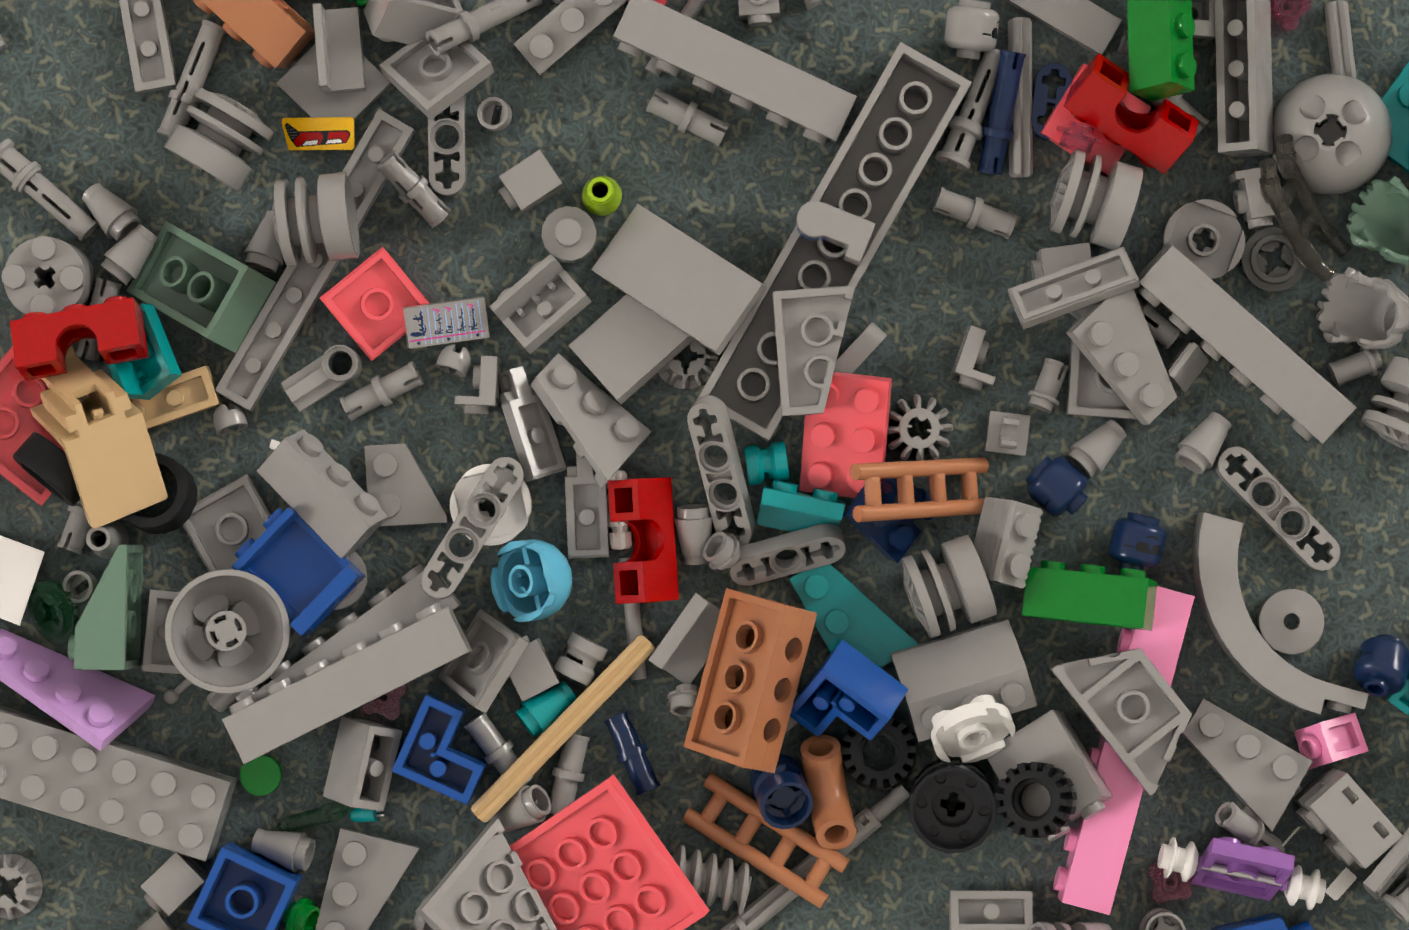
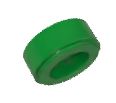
(261, 775)

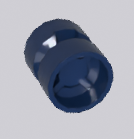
(783, 794)

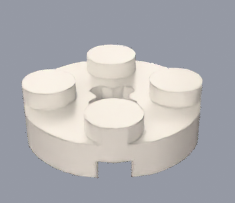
(515, 516)
(972, 730)

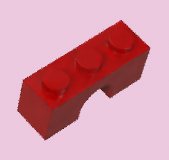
(1153, 137)
(43, 339)
(652, 568)

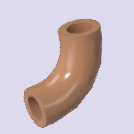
(827, 784)

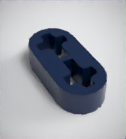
(1040, 94)

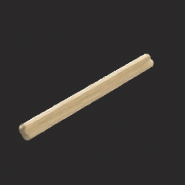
(562, 728)

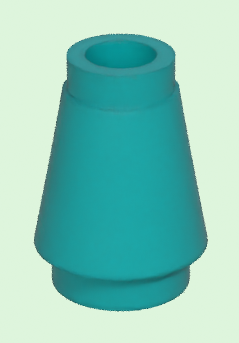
(544, 708)

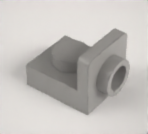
(972, 352)
(487, 382)

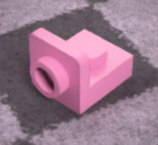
(1331, 740)

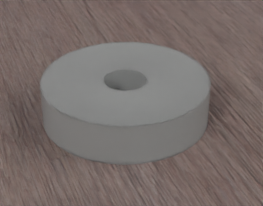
(1309, 621)

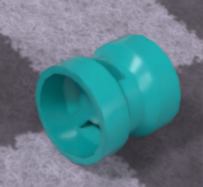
(766, 463)

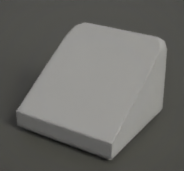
(1186, 366)

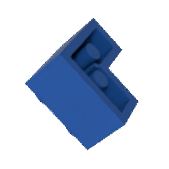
(848, 688)
(429, 755)

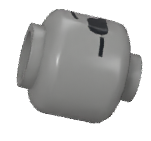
(971, 28)

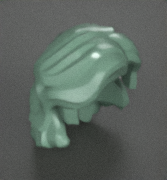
(1382, 220)

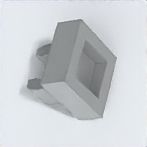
(1007, 433)

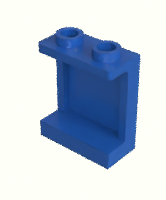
(299, 569)

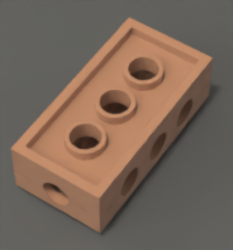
(750, 681)

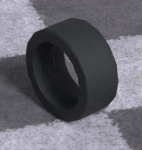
(48, 466)
(181, 507)

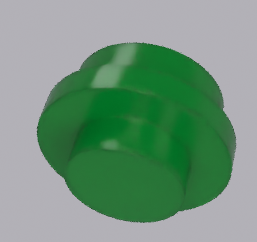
(301, 915)

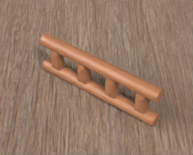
(904, 473)
(773, 865)

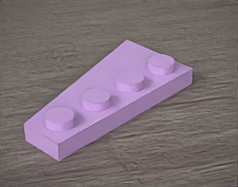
(81, 700)

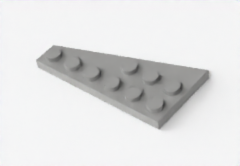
(486, 890)

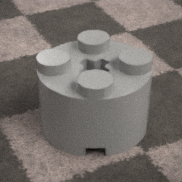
(29, 264)

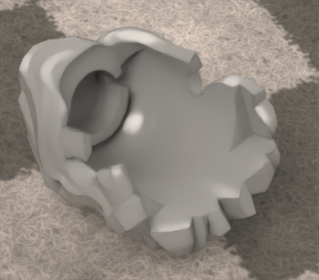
(1363, 311)

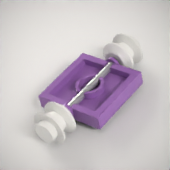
(1243, 870)

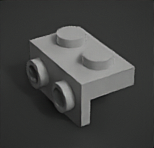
(540, 303)

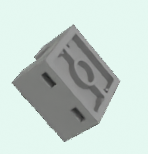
(1347, 817)

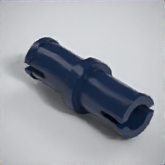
(632, 753)

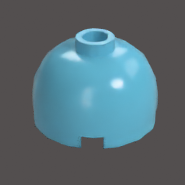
(531, 580)

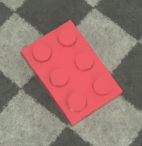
(846, 433)

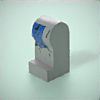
(822, 221)

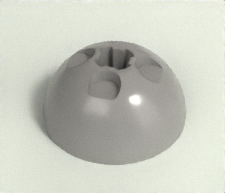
(1356, 151)
(249, 639)

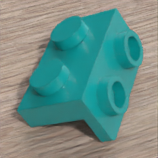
(148, 375)
(792, 510)

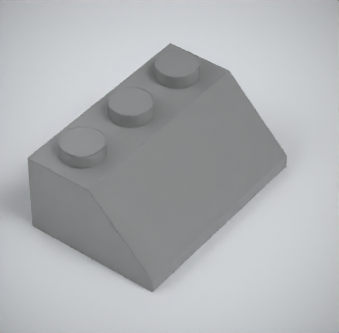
(958, 669)

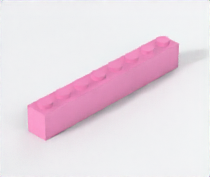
(1101, 843)

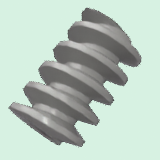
(715, 880)

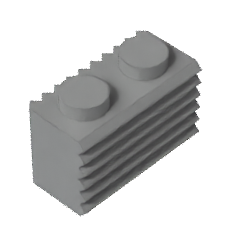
(1006, 540)

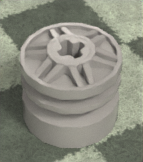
(219, 138)
(1095, 199)
(316, 219)
(1394, 421)
(948, 586)

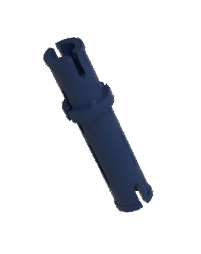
(1001, 112)

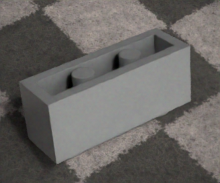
(322, 493)

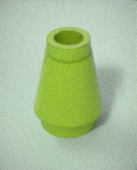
(604, 205)

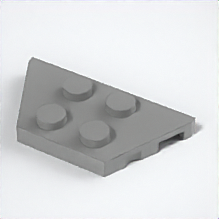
(1129, 708)

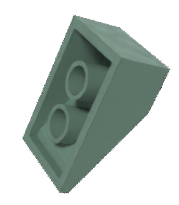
(201, 287)
(112, 620)

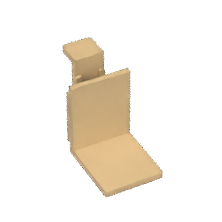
(102, 442)

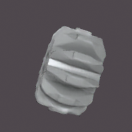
(920, 415)

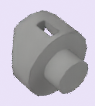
(569, 234)

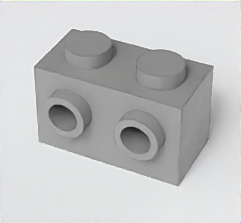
(362, 763)

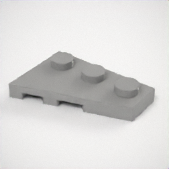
(808, 344)

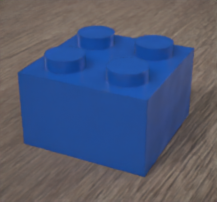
(244, 892)

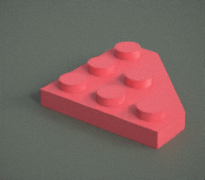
(18, 424)

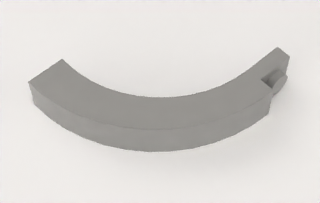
(1224, 609)

